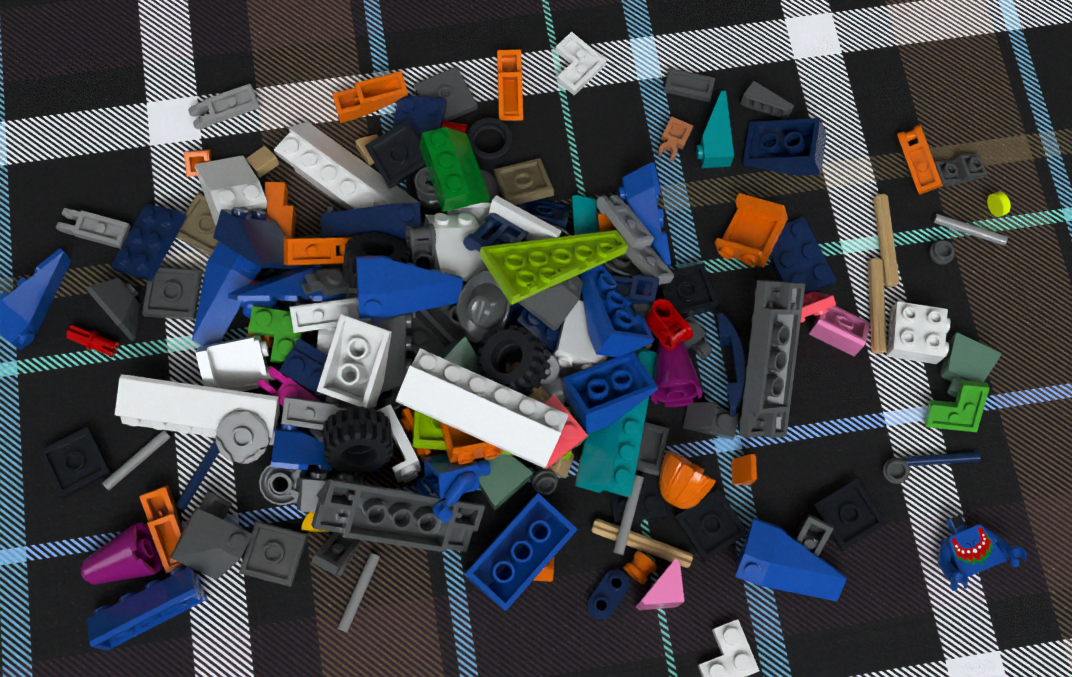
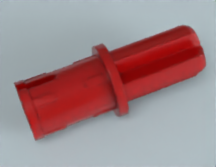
(92, 340)

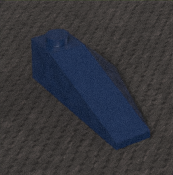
(381, 219)

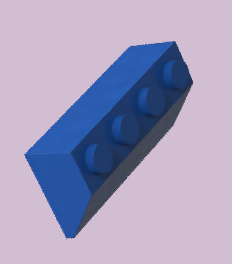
(520, 552)
(145, 609)

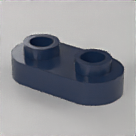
(608, 594)

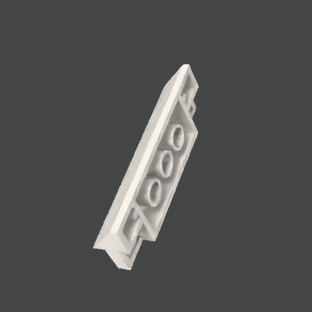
(336, 170)
(188, 406)
(482, 408)

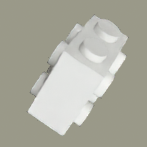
(918, 332)

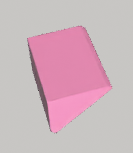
(841, 330)
(666, 591)

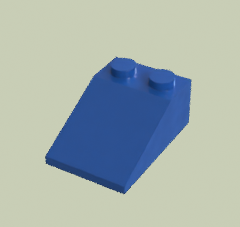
(607, 391)

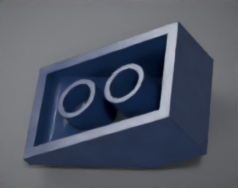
(786, 146)
(252, 237)

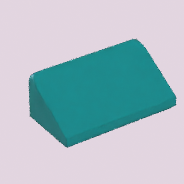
(583, 215)

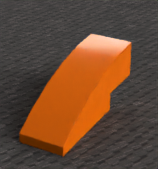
(510, 85)
(369, 96)
(278, 209)
(163, 524)

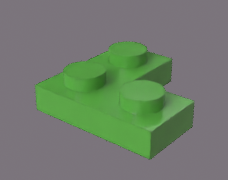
(277, 325)
(963, 413)

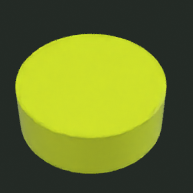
(998, 204)

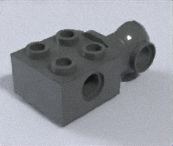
(302, 485)

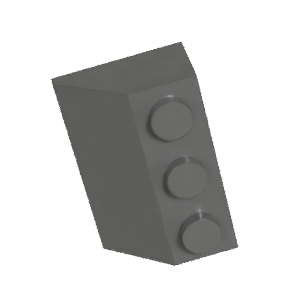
(400, 344)

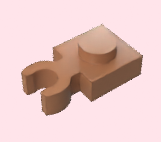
(675, 136)

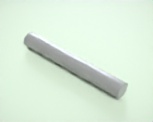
(970, 229)
(137, 459)
(628, 516)
(358, 592)

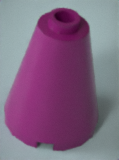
(675, 377)
(124, 557)

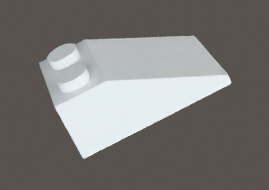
(229, 185)
(449, 248)
(356, 362)

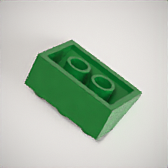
(453, 169)

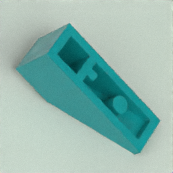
(716, 142)

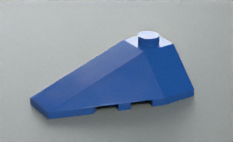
(640, 193)
(284, 287)
(399, 288)
(28, 304)
(609, 318)
(781, 563)

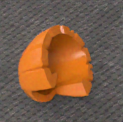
(682, 481)

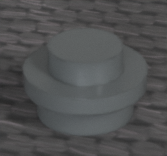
(942, 252)
(896, 470)
(545, 481)

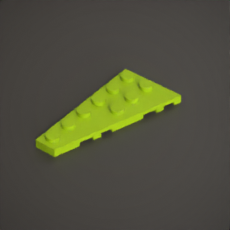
(539, 264)

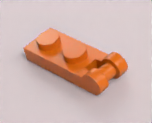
(920, 160)
(314, 250)

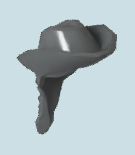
(482, 306)

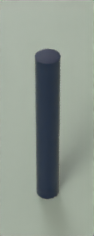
(937, 459)
(198, 476)

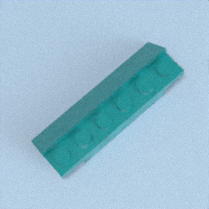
(612, 452)

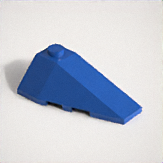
(223, 274)
(298, 449)

